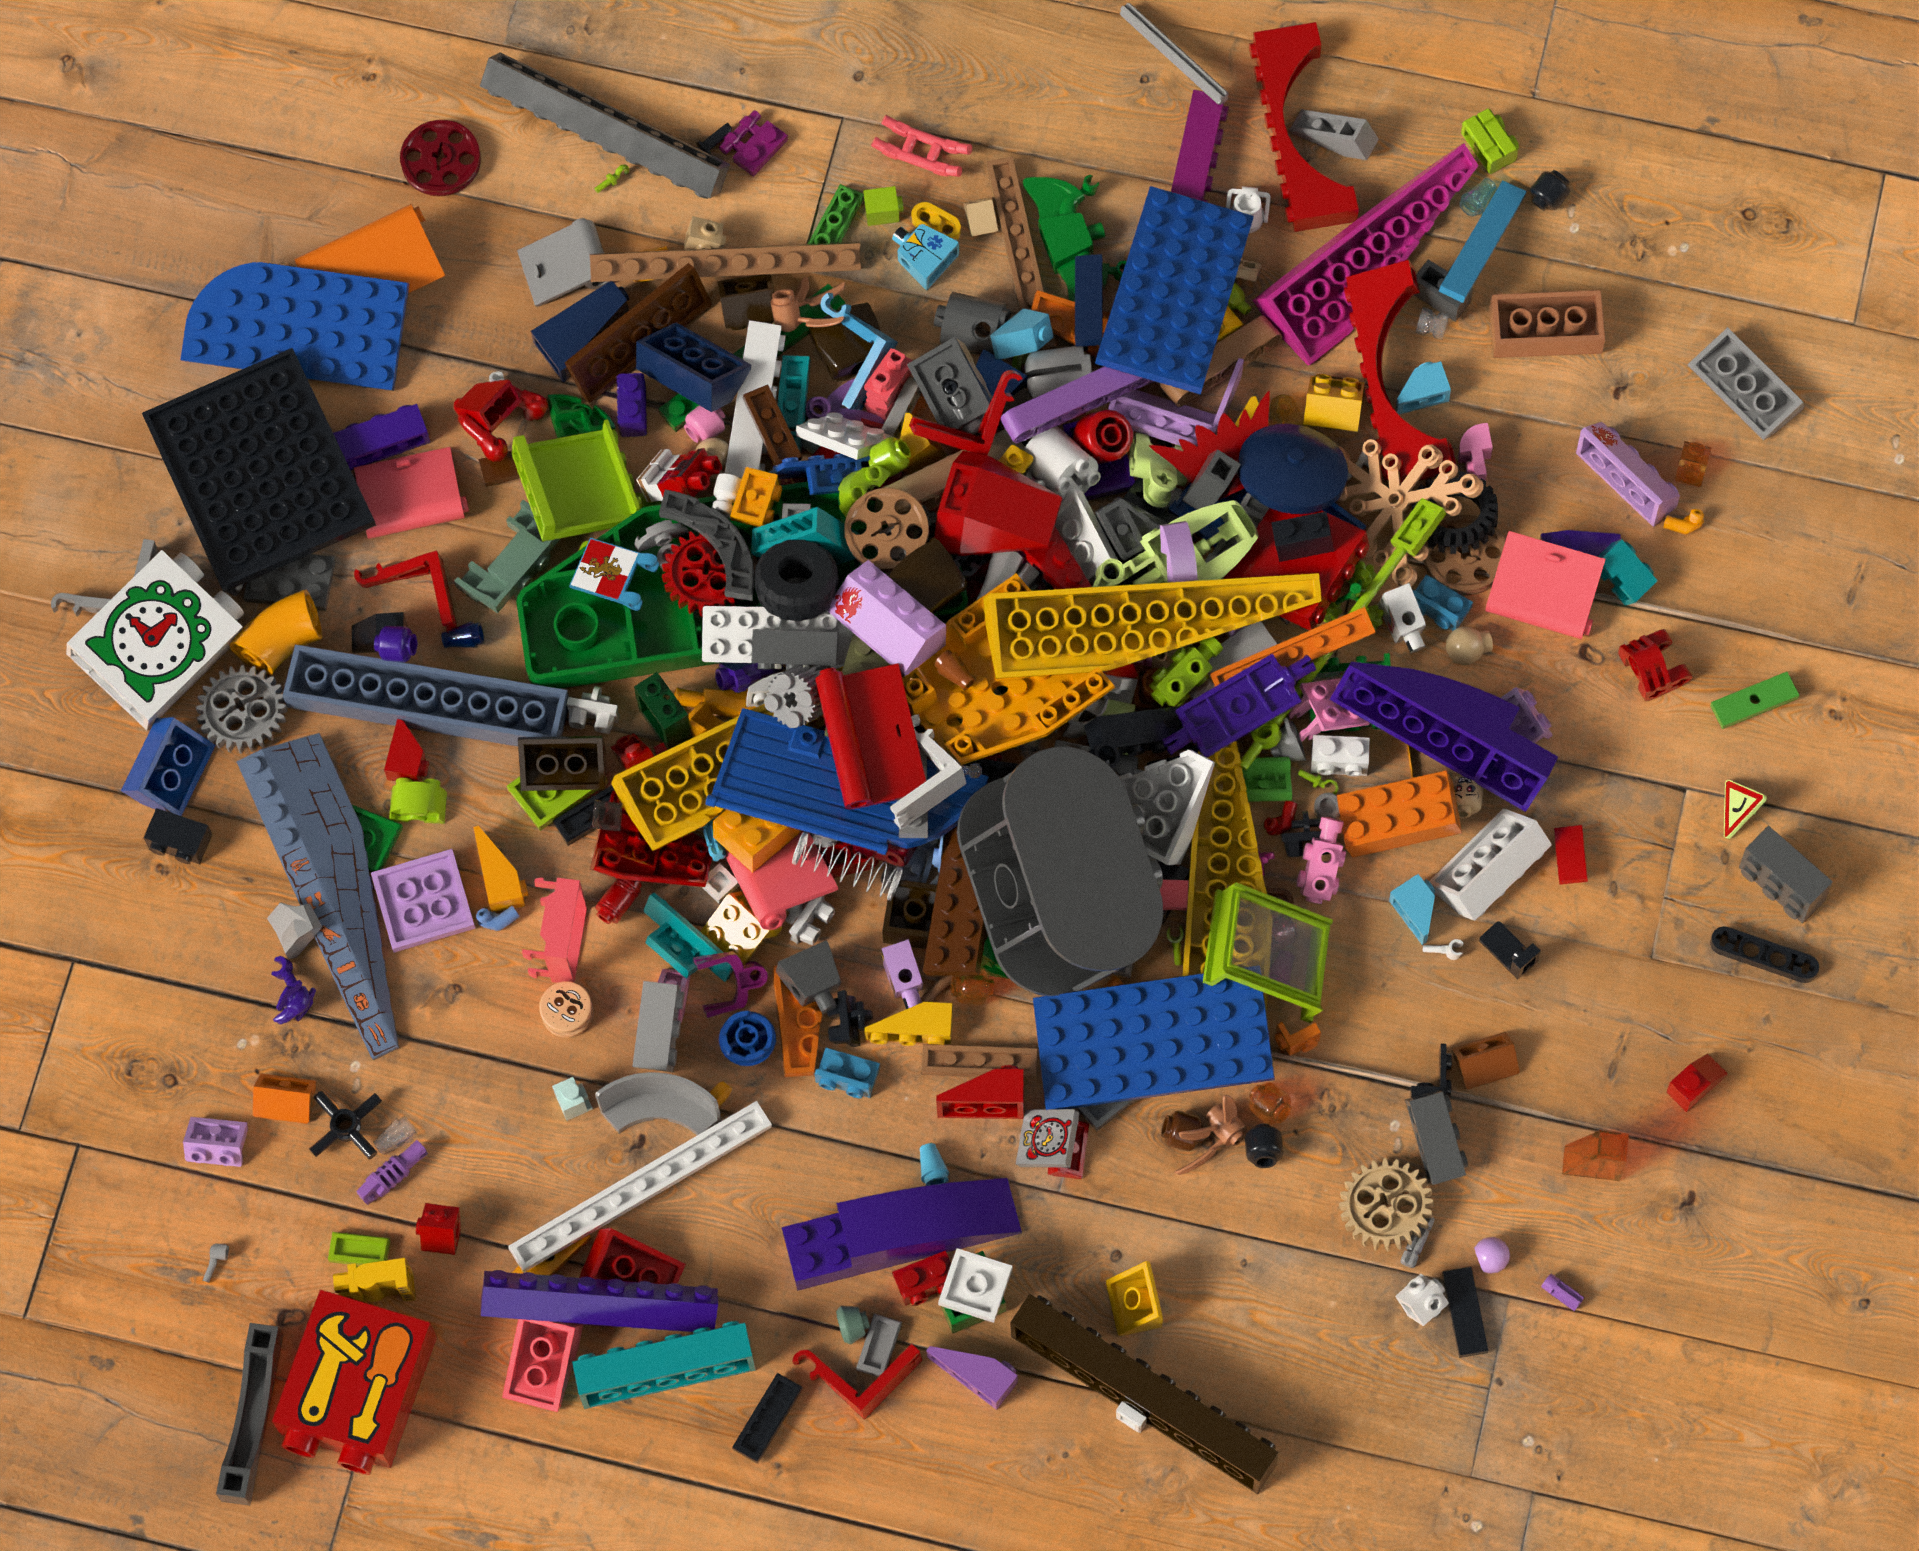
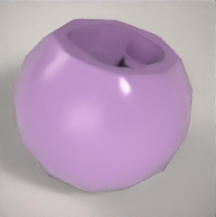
(1492, 1254)

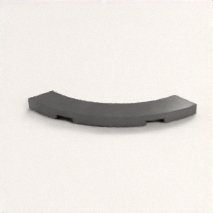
(720, 534)

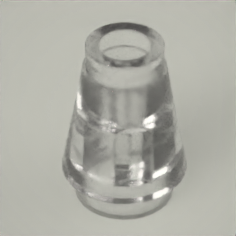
(395, 1135)

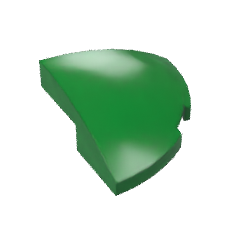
(573, 417)

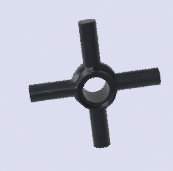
(339, 1115)

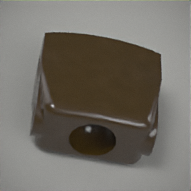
(842, 348)
(930, 576)

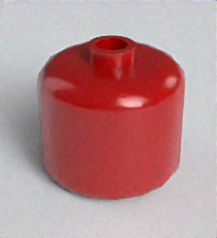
(1104, 435)

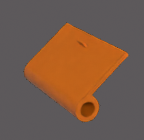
(384, 249)

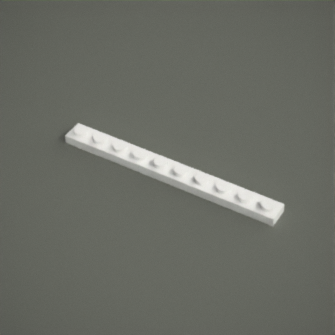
(639, 1186)

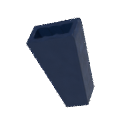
(578, 325)

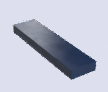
(1088, 300)

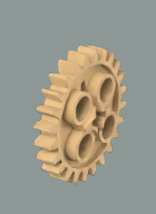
(1372, 1184)

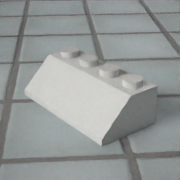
(1490, 863)

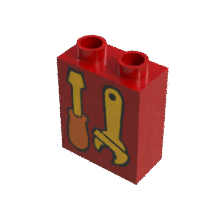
(353, 1382)

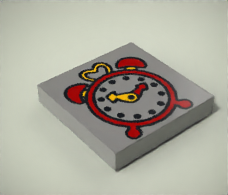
(1047, 1138)

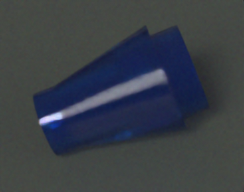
(464, 636)

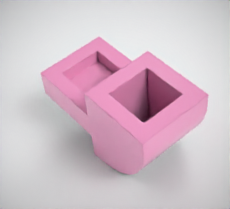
(1475, 448)

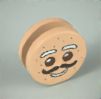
(566, 1009)

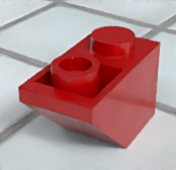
(631, 751)

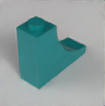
(812, 526)

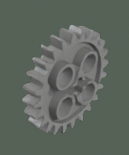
(253, 728)

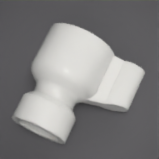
(725, 493)

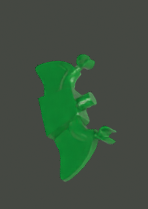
(1064, 229)

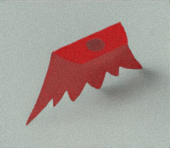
(1228, 440)

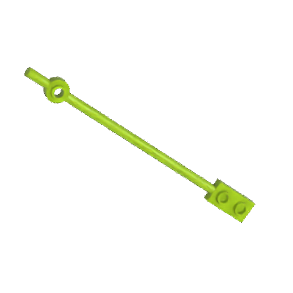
(1407, 539)

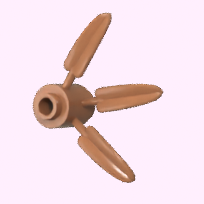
(786, 306)
(1224, 1124)

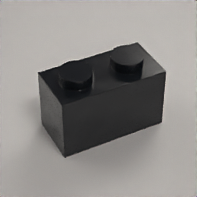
(1302, 536)
(177, 837)

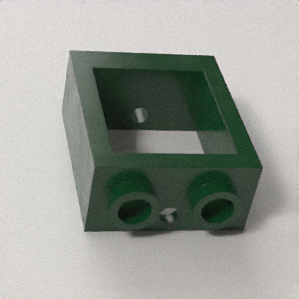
(664, 716)

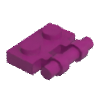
(759, 148)

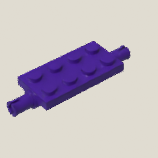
(1238, 705)

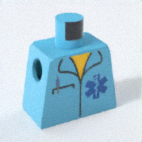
(925, 253)

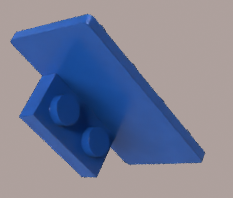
(822, 474)

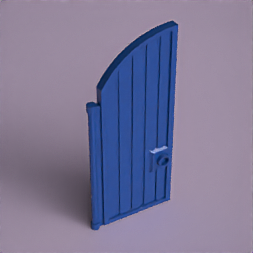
(794, 782)

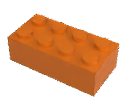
(1399, 814)

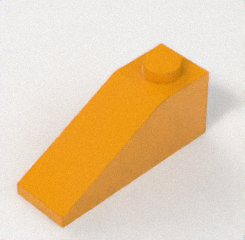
(499, 875)

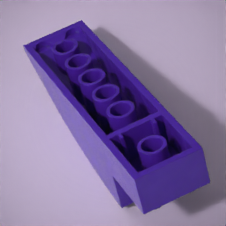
(1451, 725)
(899, 1229)

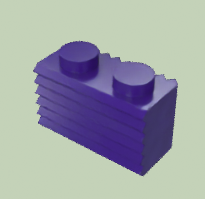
(631, 405)

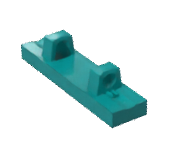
(794, 391)

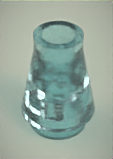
(1476, 199)

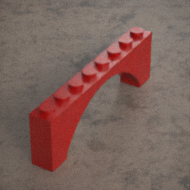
(1311, 197)
(1376, 302)

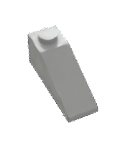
(1337, 133)

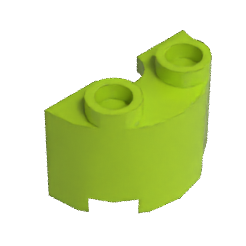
(858, 483)
(418, 801)

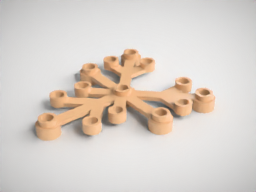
(1372, 483)

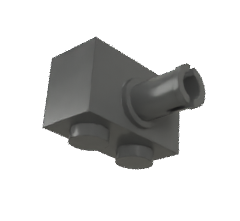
(1429, 282)

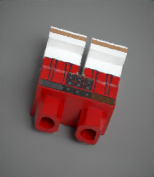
(678, 473)

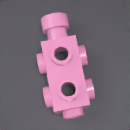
(1318, 869)

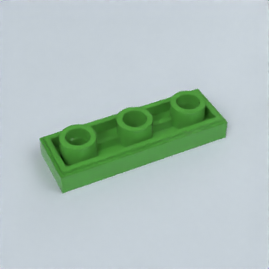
(841, 209)
(1768, 694)

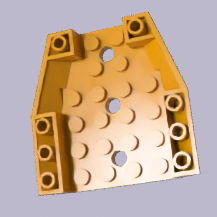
(991, 721)

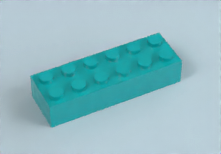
(663, 1364)

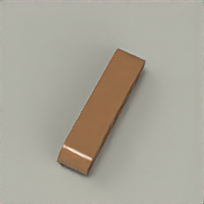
(1246, 343)

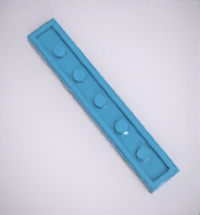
(1482, 241)

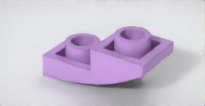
(1180, 553)

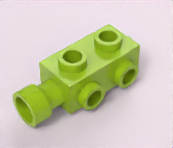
(1181, 672)

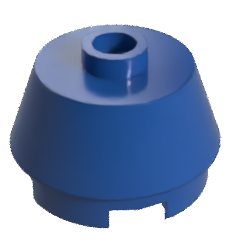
(747, 1038)

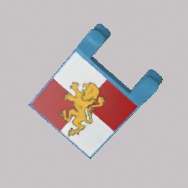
(608, 570)

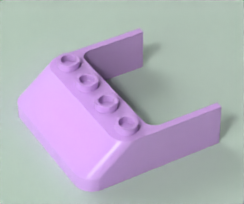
(1165, 420)

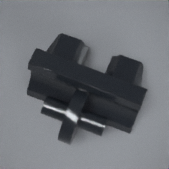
(1293, 841)
(852, 1020)

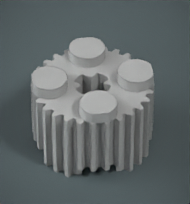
(794, 696)

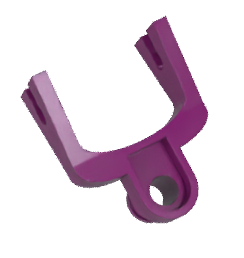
(743, 979)

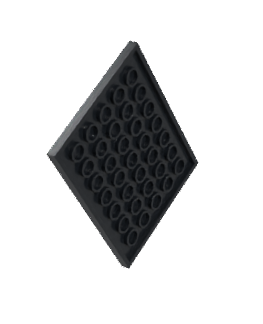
(258, 469)

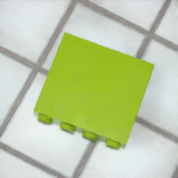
(576, 482)

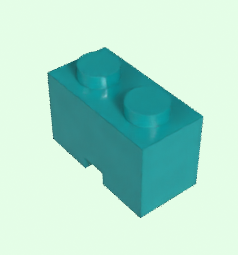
(1626, 572)

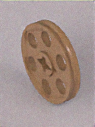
(888, 516)
(1465, 567)

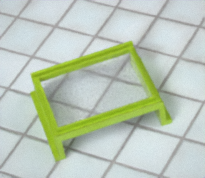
(1268, 947)

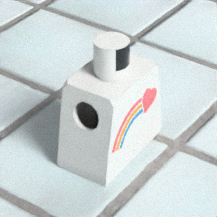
(1400, 607)

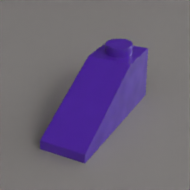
(1583, 541)

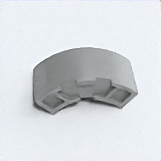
(657, 1096)

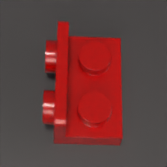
(922, 1278)

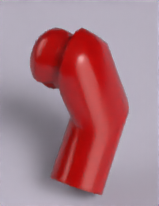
(1281, 823)

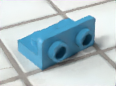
(1441, 603)
(847, 1073)

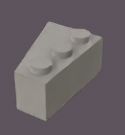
(658, 1027)

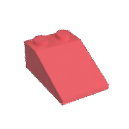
(541, 1362)

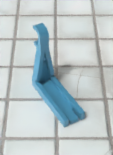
(882, 343)

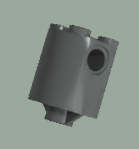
(964, 319)

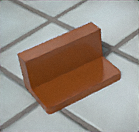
(1486, 1060)

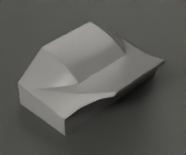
(294, 927)

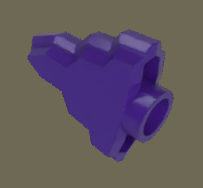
(740, 675)

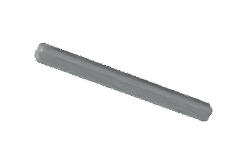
(1174, 53)

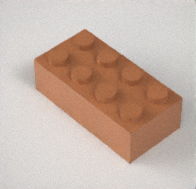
(1547, 324)

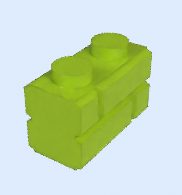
(1490, 141)

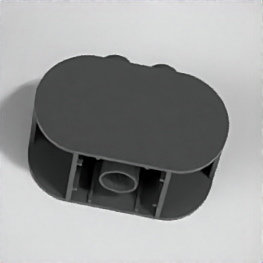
(1061, 871)

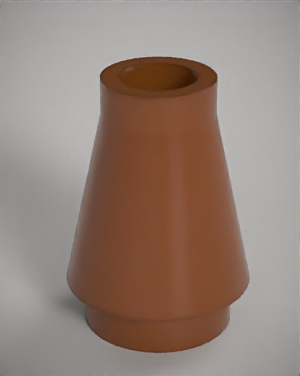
(953, 668)

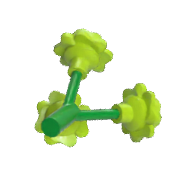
(1358, 583)

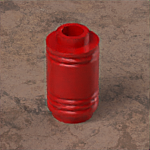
(617, 900)

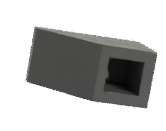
(1211, 480)

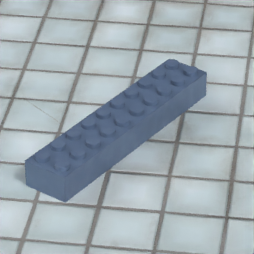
(422, 697)

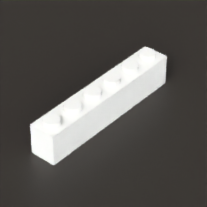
(761, 352)

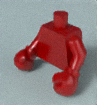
(487, 407)

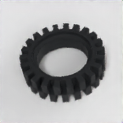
(1478, 530)

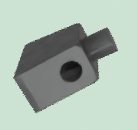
(811, 976)

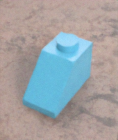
(1022, 334)
(1424, 388)
(1415, 904)

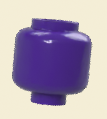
(396, 643)

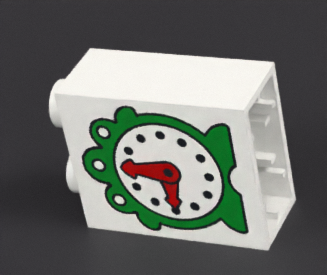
(156, 637)

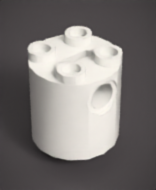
(1061, 463)

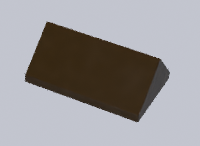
(562, 763)

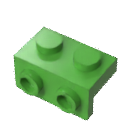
(1269, 779)

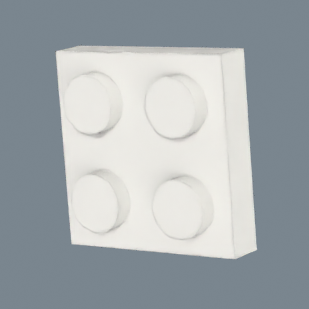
(975, 1285)

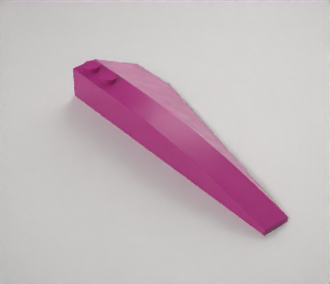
(1310, 299)

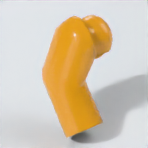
(1687, 524)

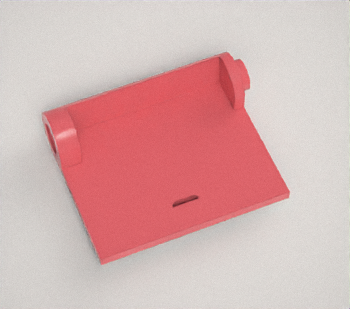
(411, 492)
(1541, 589)
(781, 884)

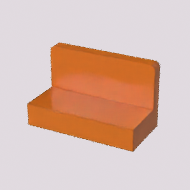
(283, 1098)

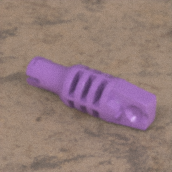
(391, 1173)

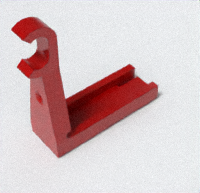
(963, 440)
(417, 567)
(876, 1392)

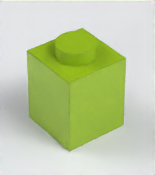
(882, 205)

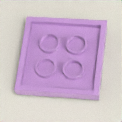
(423, 900)

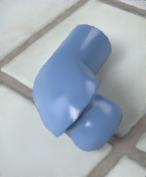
(496, 921)

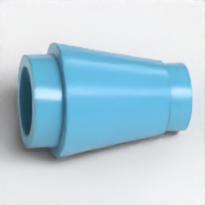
(932, 1165)

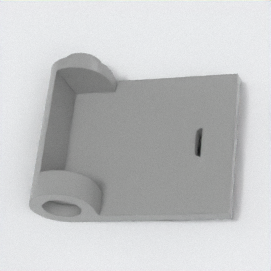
(562, 261)

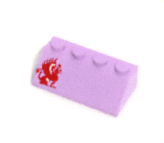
(1627, 472)
(887, 618)

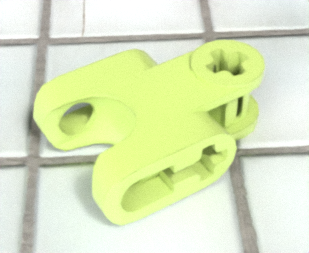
(1157, 473)

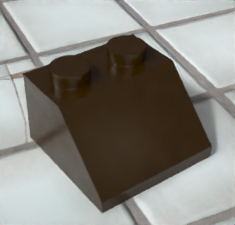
(746, 300)
(909, 914)

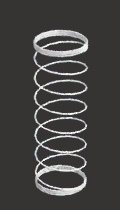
(804, 839)

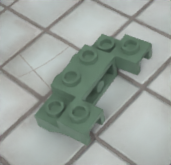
(513, 566)

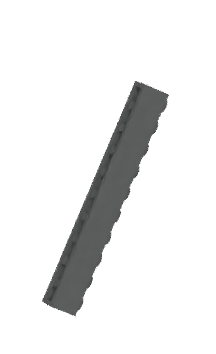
(604, 125)

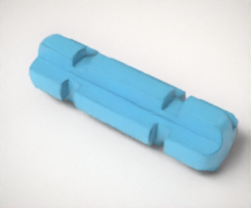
(715, 849)

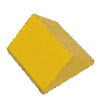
(922, 450)
(1135, 1300)

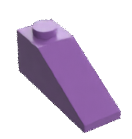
(978, 1373)

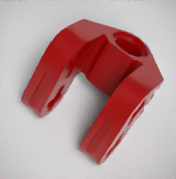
(1649, 665)

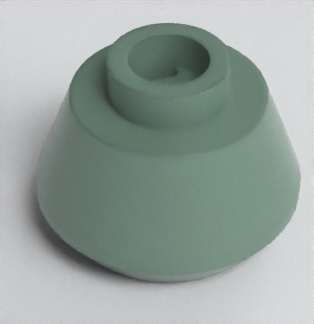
(852, 1323)

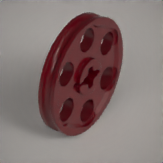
(448, 165)

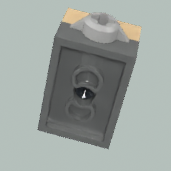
(952, 386)

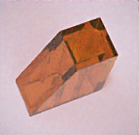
(1597, 1156)

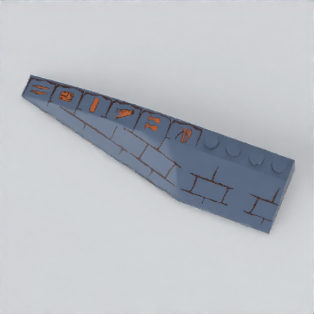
(328, 868)

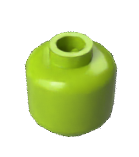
(890, 454)

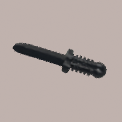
(714, 139)

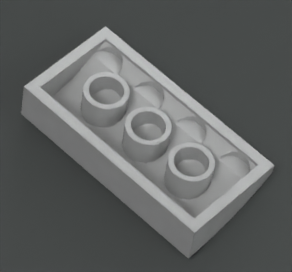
(1746, 384)

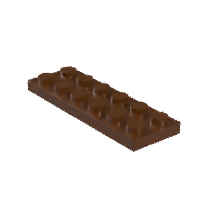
(614, 350)
(957, 923)

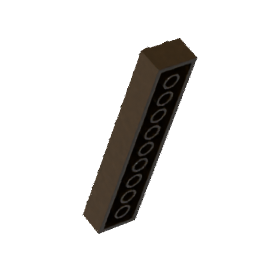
(1156, 1397)

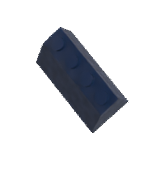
(691, 366)

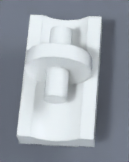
(594, 707)
(802, 927)

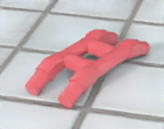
(912, 136)

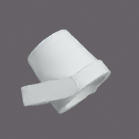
(1249, 202)

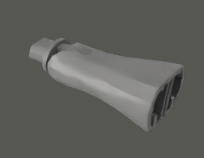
(1005, 565)

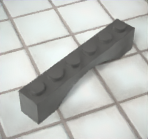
(245, 1446)

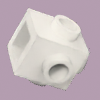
(1422, 1299)

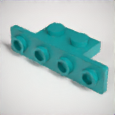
(679, 940)

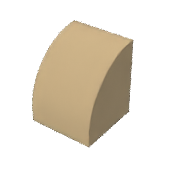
(981, 216)

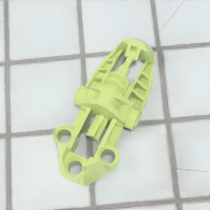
(1236, 525)

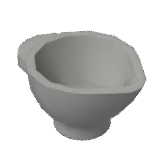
(1290, 743)

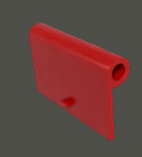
(869, 752)

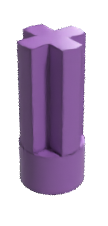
(1562, 1292)

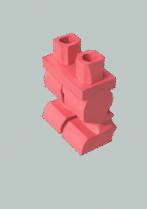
(887, 383)

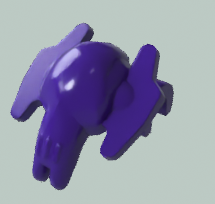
(295, 997)

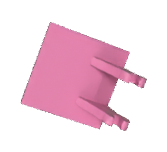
(1328, 714)

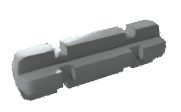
(1411, 1256)

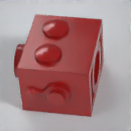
(439, 1228)

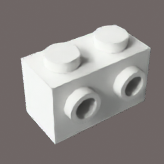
(1340, 755)

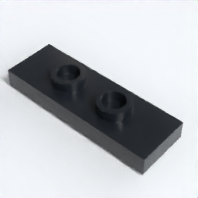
(767, 1418)

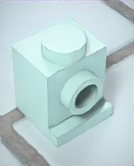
(572, 1098)

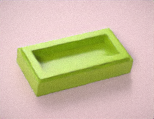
(357, 1249)

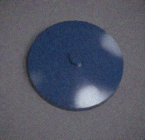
(1292, 469)

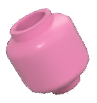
(704, 424)

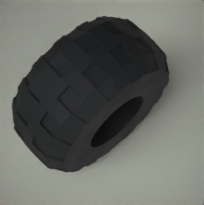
(792, 560)

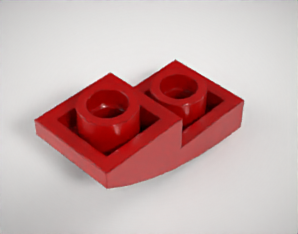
(1570, 854)

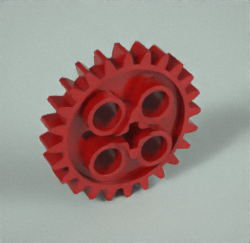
(676, 578)

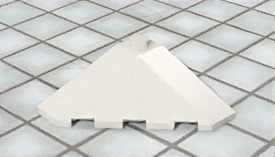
(1170, 802)

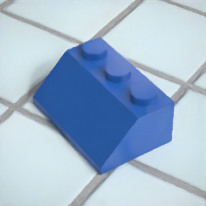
(168, 766)

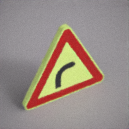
(1739, 806)

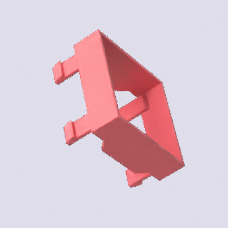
(560, 929)

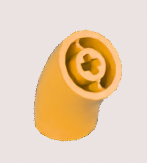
(276, 630)

